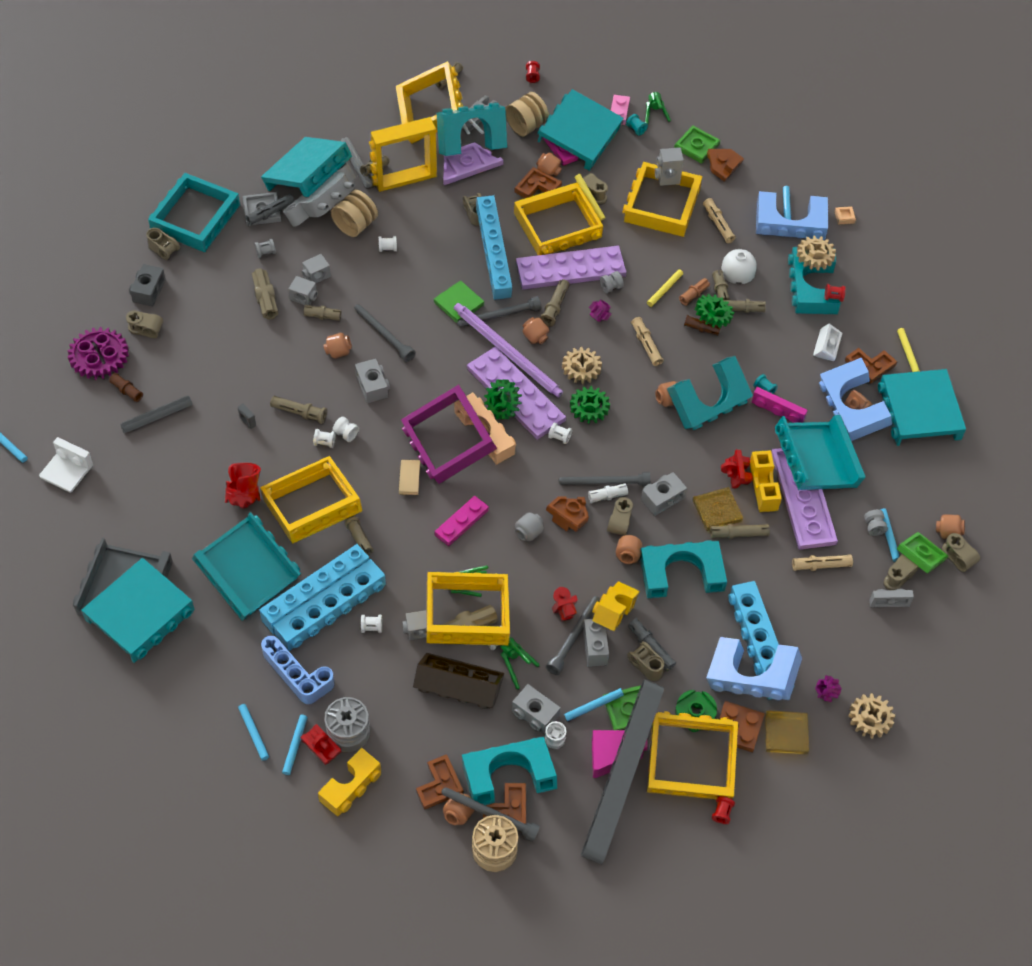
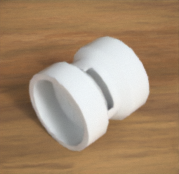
(344, 428)
(558, 731)

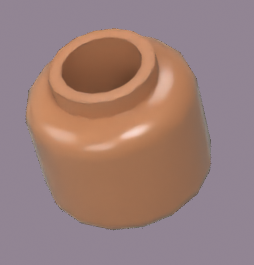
(549, 164)
(535, 330)
(338, 345)
(662, 394)
(950, 524)
(629, 549)
(457, 813)

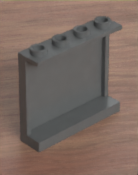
(109, 565)

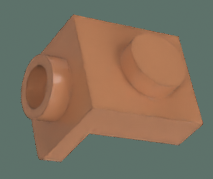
(857, 401)

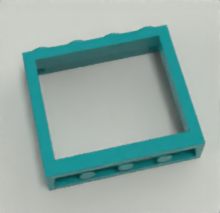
(213, 228)

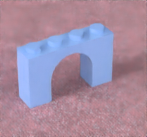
(772, 223)
(857, 422)
(774, 683)

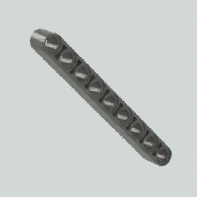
(622, 772)

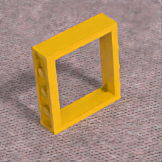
(422, 81)
(399, 133)
(551, 199)
(656, 221)
(321, 519)
(468, 634)
(704, 722)

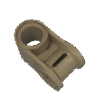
(597, 187)
(470, 207)
(161, 243)
(145, 325)
(620, 518)
(960, 554)
(899, 573)
(645, 658)

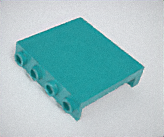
(581, 127)
(308, 165)
(921, 405)
(820, 454)
(247, 566)
(139, 609)

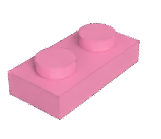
(620, 106)

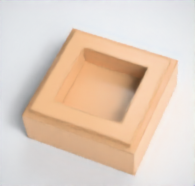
(845, 215)

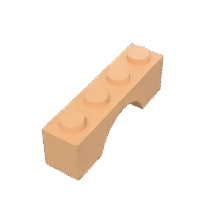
(504, 443)

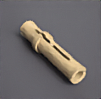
(710, 207)
(644, 335)
(822, 562)

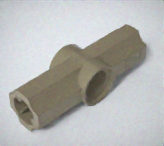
(264, 293)
(481, 617)

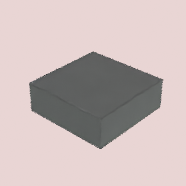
(246, 416)

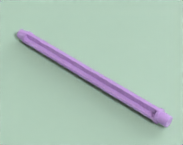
(508, 350)

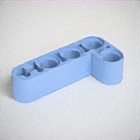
(293, 668)

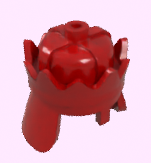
(243, 487)

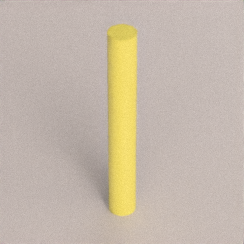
(589, 196)
(665, 288)
(908, 351)

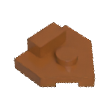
(723, 162)
(568, 512)

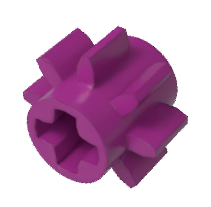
(600, 310)
(828, 688)

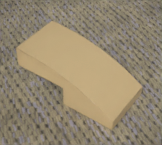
(409, 477)

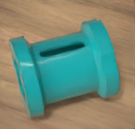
(636, 124)
(763, 383)

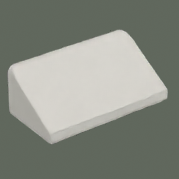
(828, 343)

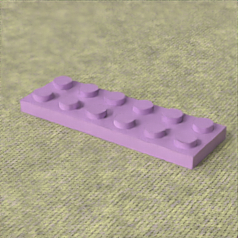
(570, 266)
(536, 411)
(805, 508)

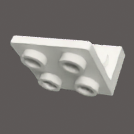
(67, 466)

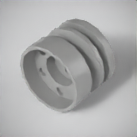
(352, 733)

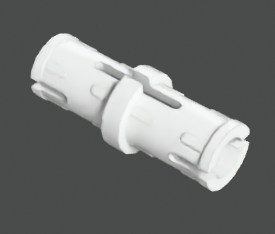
(608, 493)

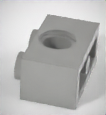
(669, 166)
(375, 389)
(659, 502)
(595, 643)
(531, 698)

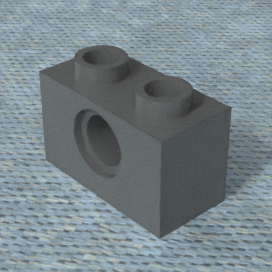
(147, 285)

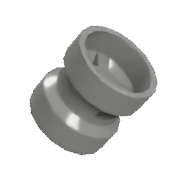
(611, 282)
(876, 522)

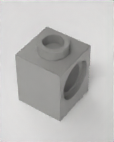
(316, 269)
(302, 291)
(415, 625)

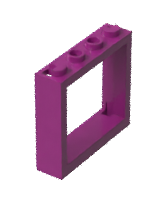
(461, 461)

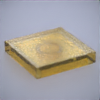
(717, 508)
(787, 732)

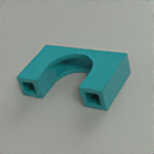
(451, 122)
(807, 298)
(733, 392)
(703, 555)
(529, 754)

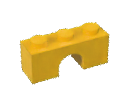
(766, 491)
(614, 604)
(339, 796)

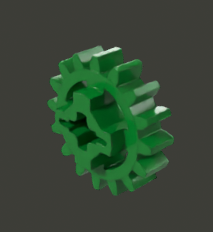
(714, 310)
(504, 398)
(589, 404)

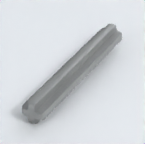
(357, 163)

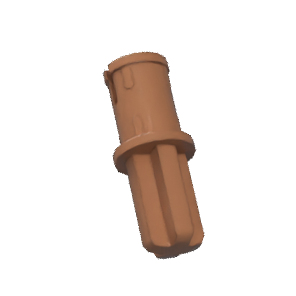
(694, 291)

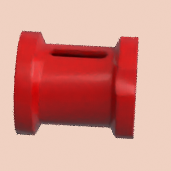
(532, 71)
(829, 295)
(723, 810)

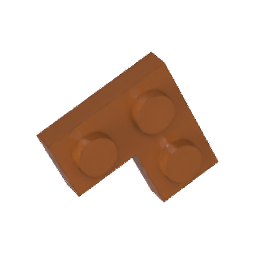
(536, 180)
(877, 366)
(748, 724)
(443, 776)
(514, 802)

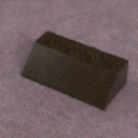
(458, 680)

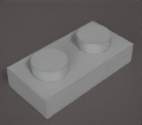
(891, 598)

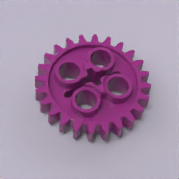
(86, 359)

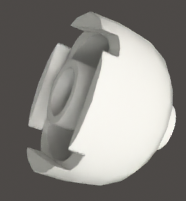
(739, 266)

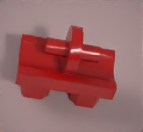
(734, 468)
(564, 604)
(321, 744)

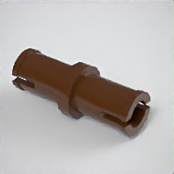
(695, 323)
(126, 387)

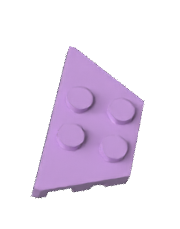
(471, 162)

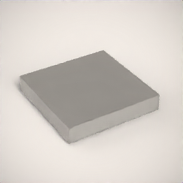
(253, 202)

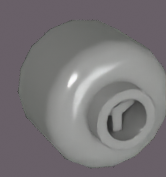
(529, 527)

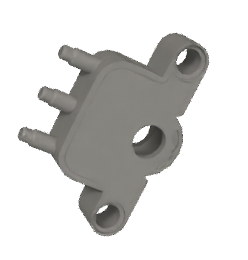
(324, 198)

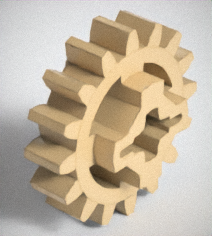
(816, 252)
(582, 365)
(871, 716)

